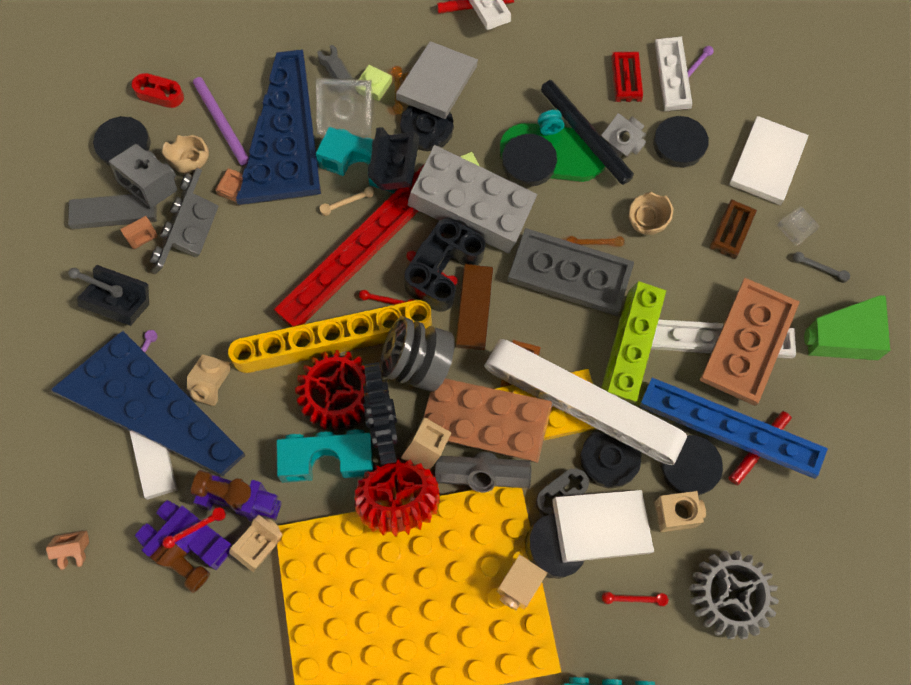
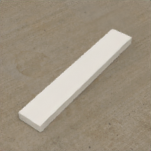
(701, 337)

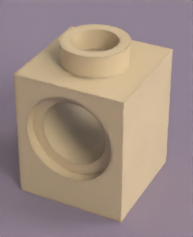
(426, 444)
(667, 516)
(521, 583)

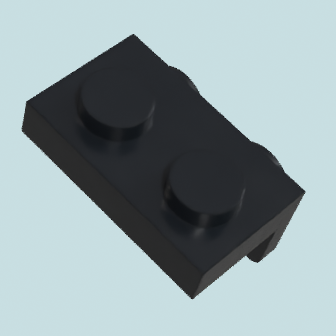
(393, 159)
(122, 309)

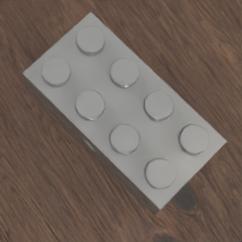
(473, 197)

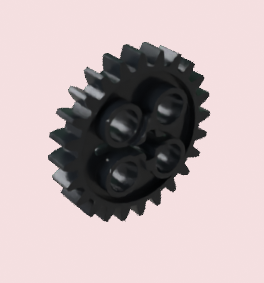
(380, 413)

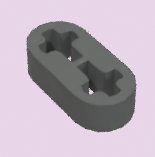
(558, 486)

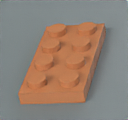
(749, 341)
(490, 419)

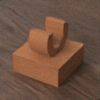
(68, 545)

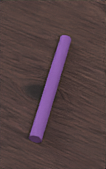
(221, 121)

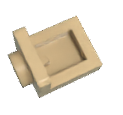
(206, 379)
(256, 543)

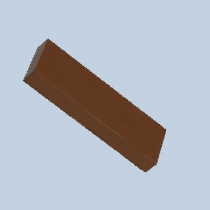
(474, 307)

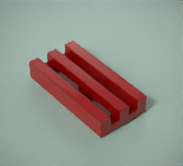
(627, 94)

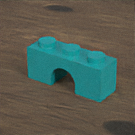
(342, 149)
(298, 454)

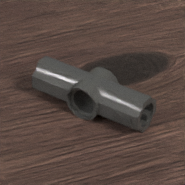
(483, 472)

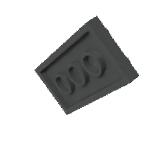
(571, 271)

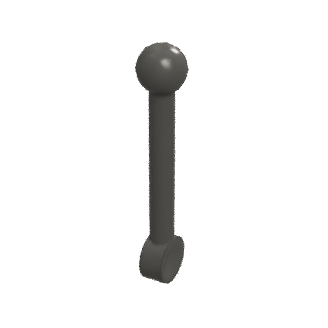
(842, 276)
(116, 291)

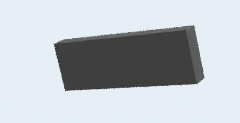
(108, 211)

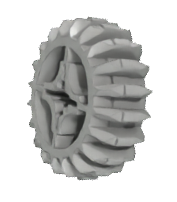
(740, 606)

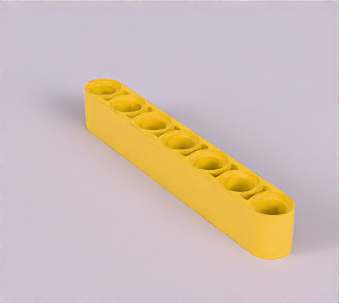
(317, 332)

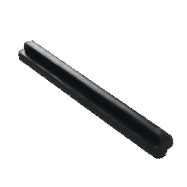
(587, 132)

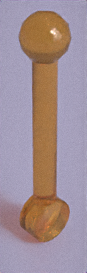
(397, 73)
(619, 241)

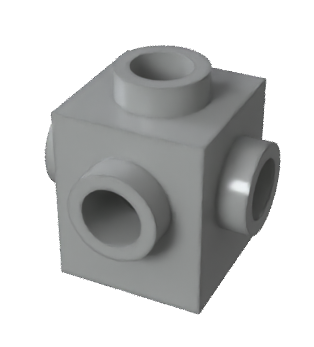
(617, 128)

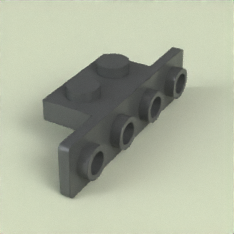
(188, 225)

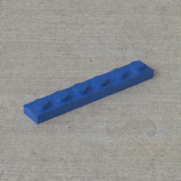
(734, 428)

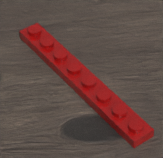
(348, 258)

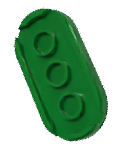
(574, 157)

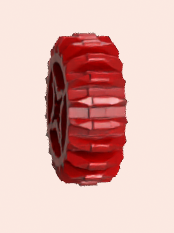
(314, 380)
(397, 497)

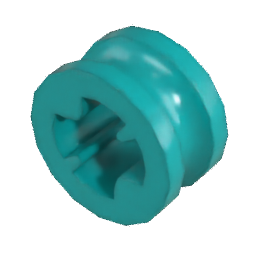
(550, 122)

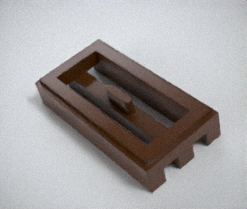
(724, 247)

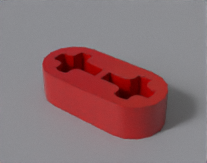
(159, 87)

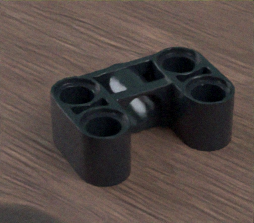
(433, 258)

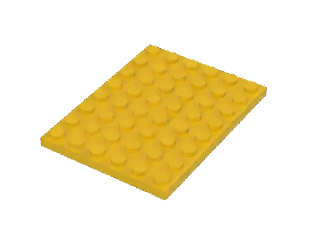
(415, 602)

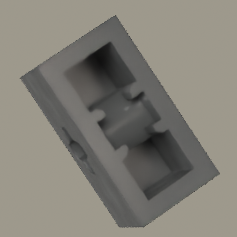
(144, 175)

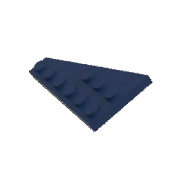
(283, 143)
(140, 397)

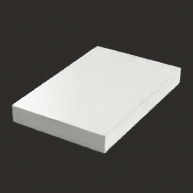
(768, 160)
(602, 526)

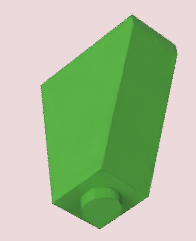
(851, 332)

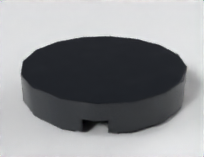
(429, 127)
(119, 135)
(681, 141)
(529, 159)
(609, 461)
(696, 468)
(544, 549)

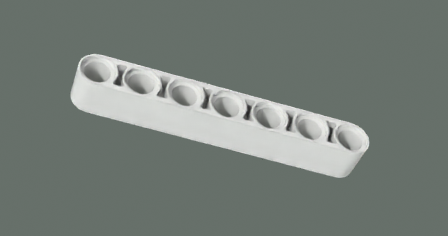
(586, 402)

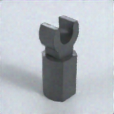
(334, 65)

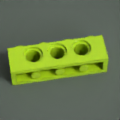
(633, 341)

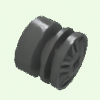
(417, 354)

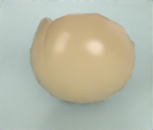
(186, 153)
(650, 213)

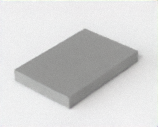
(437, 79)

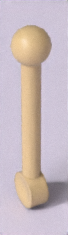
(325, 209)

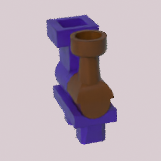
(235, 494)
(204, 542)

